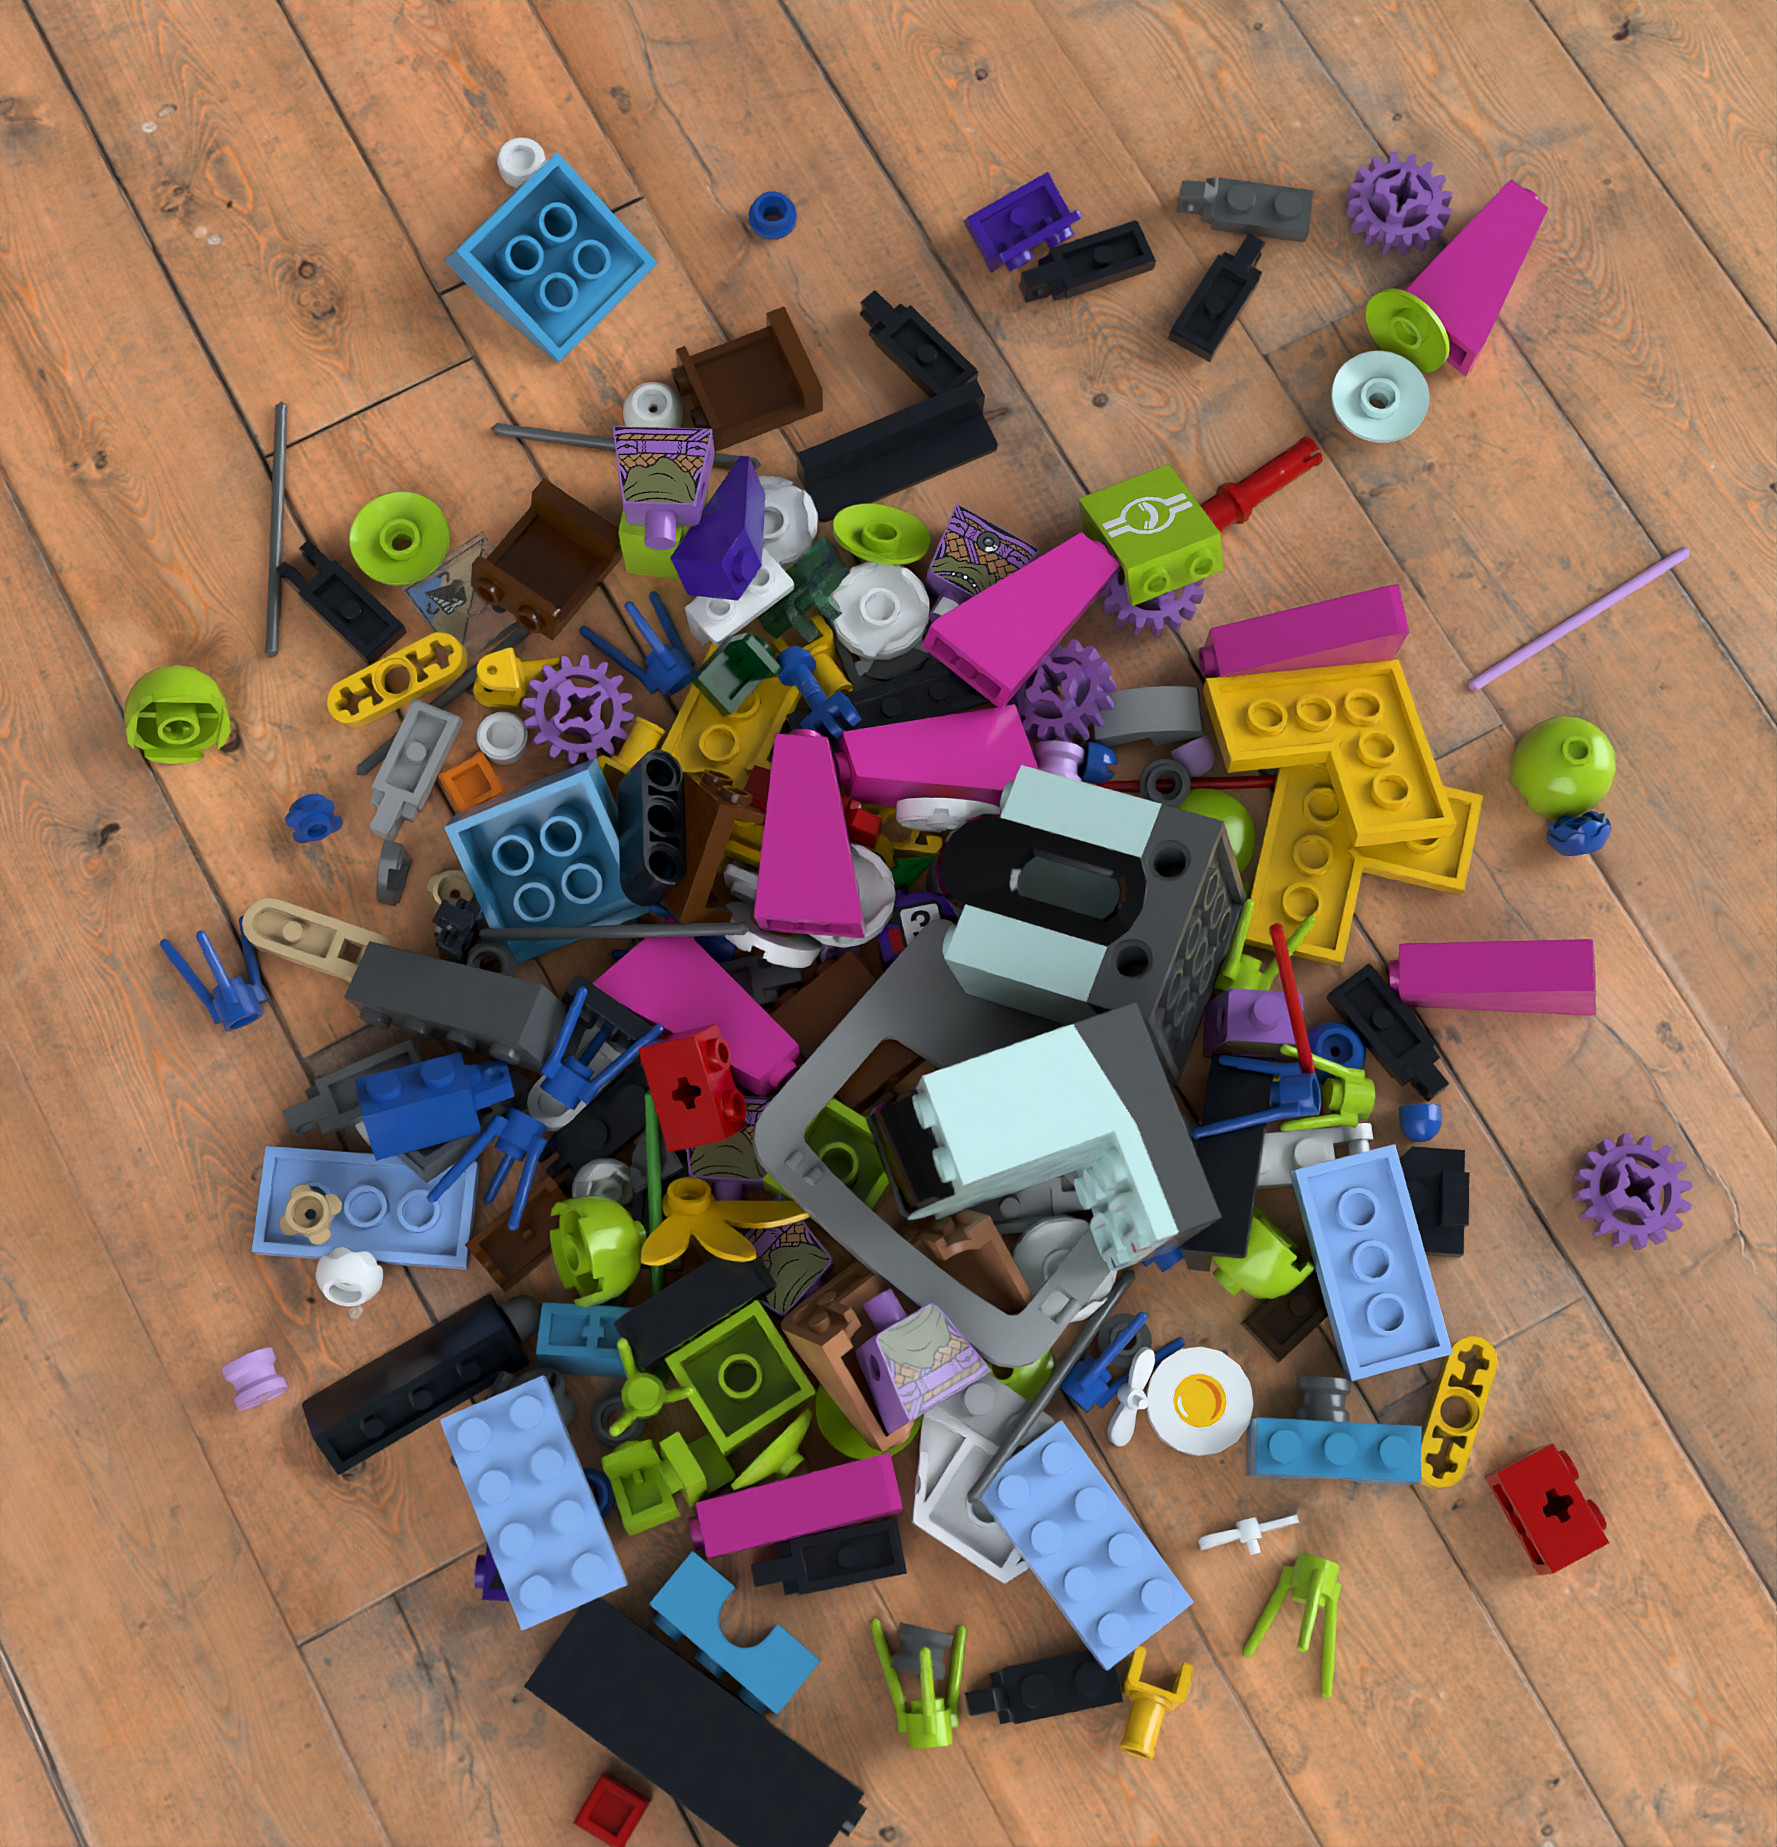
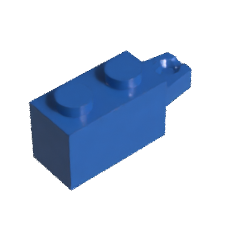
(428, 1102)

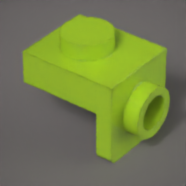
(694, 1468)
(638, 1486)

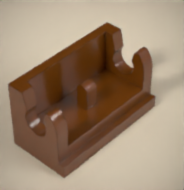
(516, 1253)

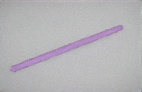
(1578, 619)

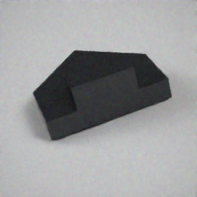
(1438, 1197)

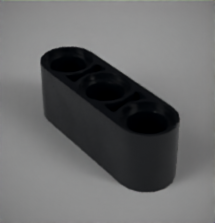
(651, 828)
(692, 1307)

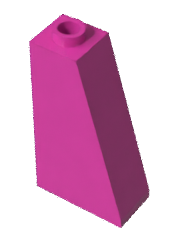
(1478, 269)
(1018, 622)
(1321, 634)
(934, 757)
(806, 852)
(1498, 976)
(686, 989)
(797, 1507)

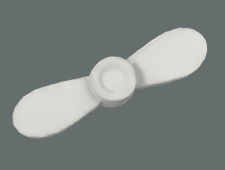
(1131, 1398)
(1247, 1532)

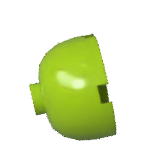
(176, 714)
(1563, 766)
(596, 1248)
(1269, 1265)

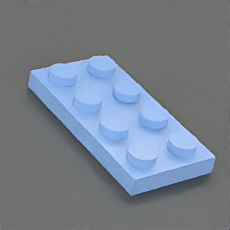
(380, 1213)
(1370, 1262)
(533, 1502)
(1084, 1546)

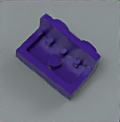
(1020, 222)

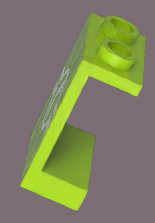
(1153, 532)

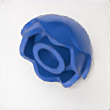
(1579, 835)
(1341, 1037)

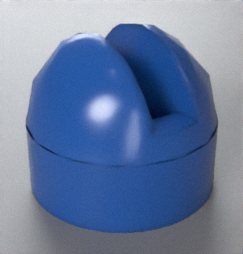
(1095, 763)
(1420, 1121)

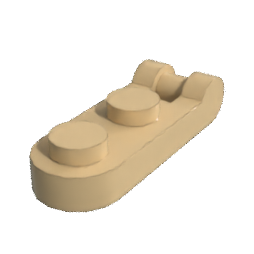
(306, 936)

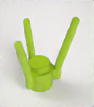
(1242, 970)
(1347, 1096)
(642, 1392)
(1314, 1586)
(928, 1722)

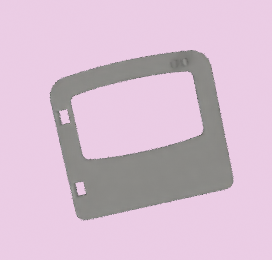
(934, 1017)

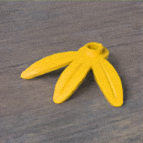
(694, 1211)

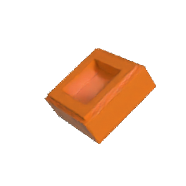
(471, 782)

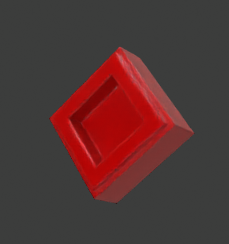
(612, 1811)

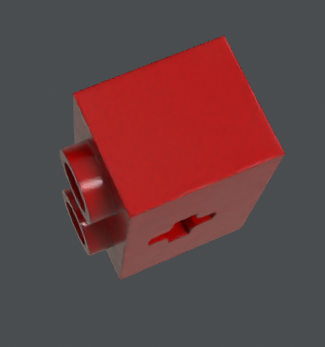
(689, 1113)
(1522, 1492)

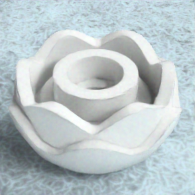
(657, 395)
(604, 1178)
(349, 1276)

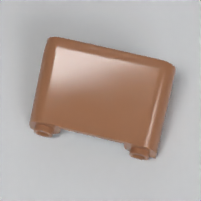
(835, 1324)

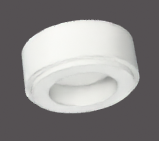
(519, 159)
(503, 738)

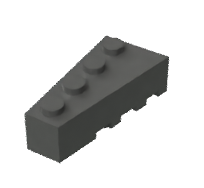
(460, 1006)

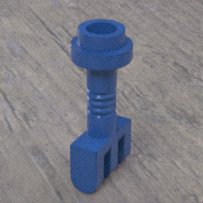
(797, 671)

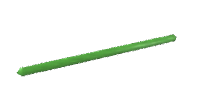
(654, 1202)

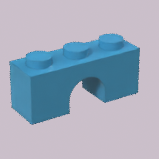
(1334, 1451)
(692, 1607)

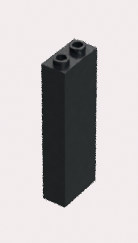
(692, 1735)

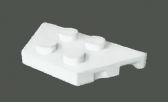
(947, 1468)

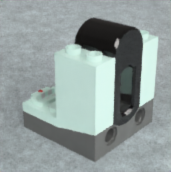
(1091, 907)
(1050, 1107)

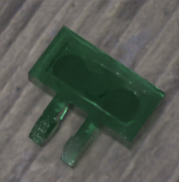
(814, 579)

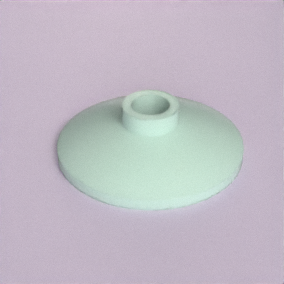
(1382, 378)

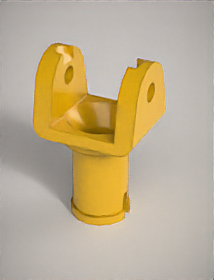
(824, 653)
(507, 678)
(640, 740)
(1149, 1705)

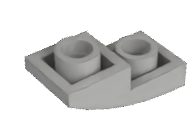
(1155, 713)

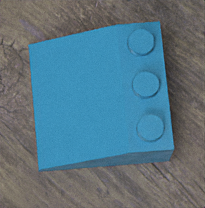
(552, 259)
(545, 857)

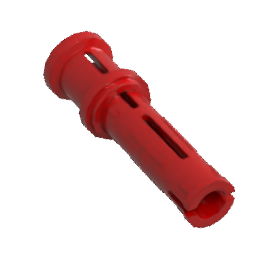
(1235, 500)

